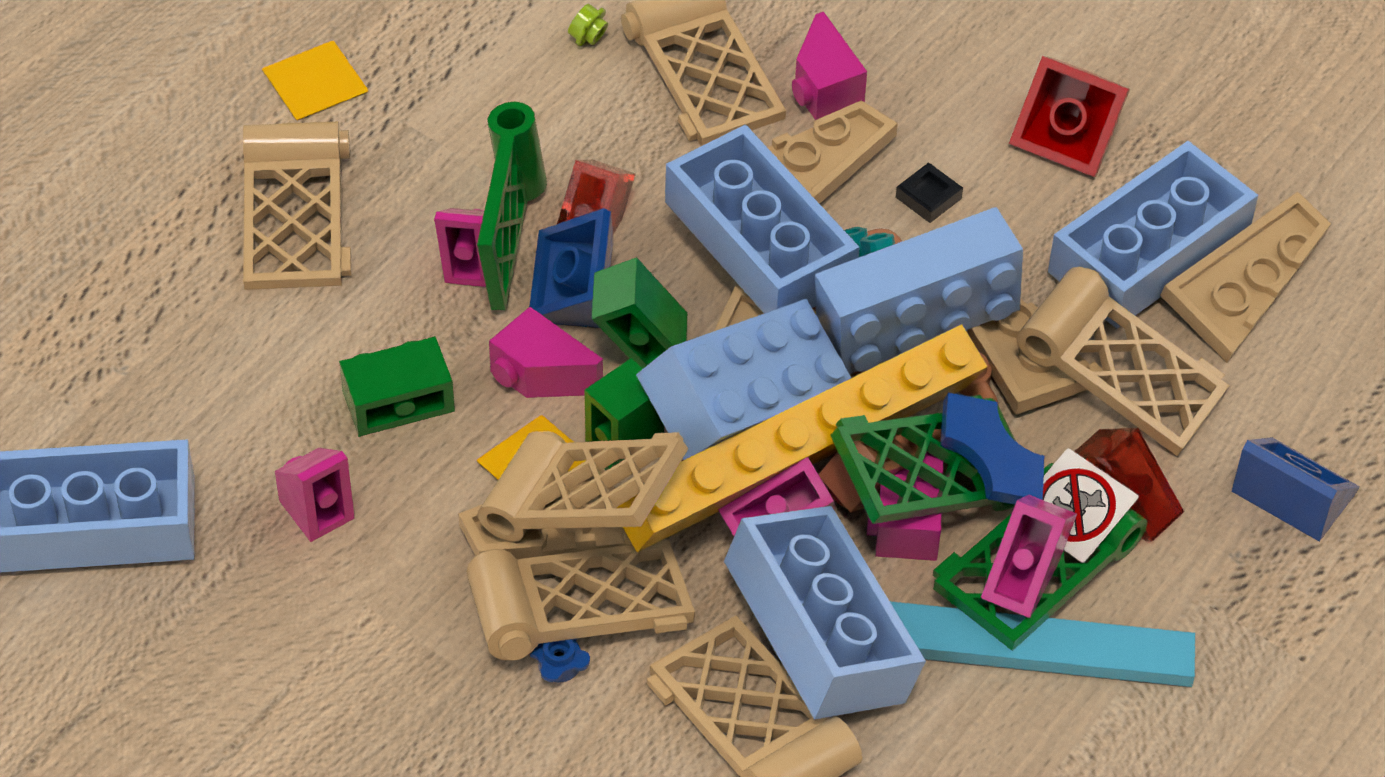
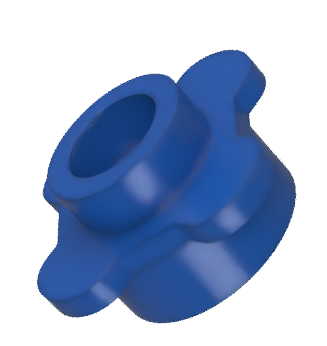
(563, 667)

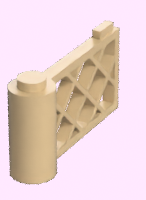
(685, 23)
(292, 156)
(1063, 330)
(541, 475)
(516, 618)
(810, 750)

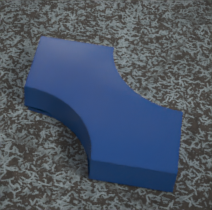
(976, 432)

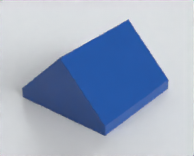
(566, 267)
(1291, 486)

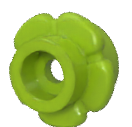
(588, 25)

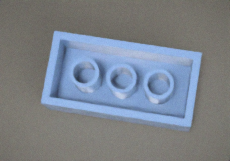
(756, 219)
(1155, 227)
(920, 289)
(742, 375)
(96, 505)
(823, 612)

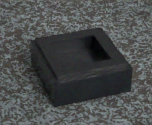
(929, 192)

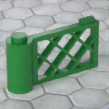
(515, 179)
(867, 473)
(1115, 546)

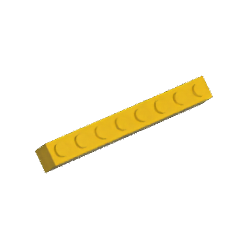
(763, 451)

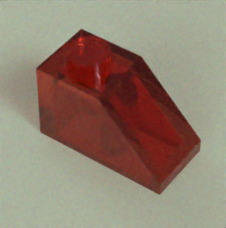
(596, 187)
(1129, 460)

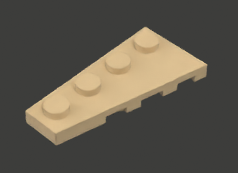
(1244, 276)
(1020, 379)

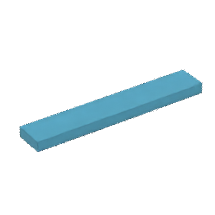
(1055, 646)

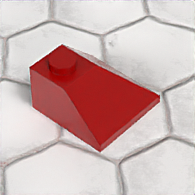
(1069, 115)

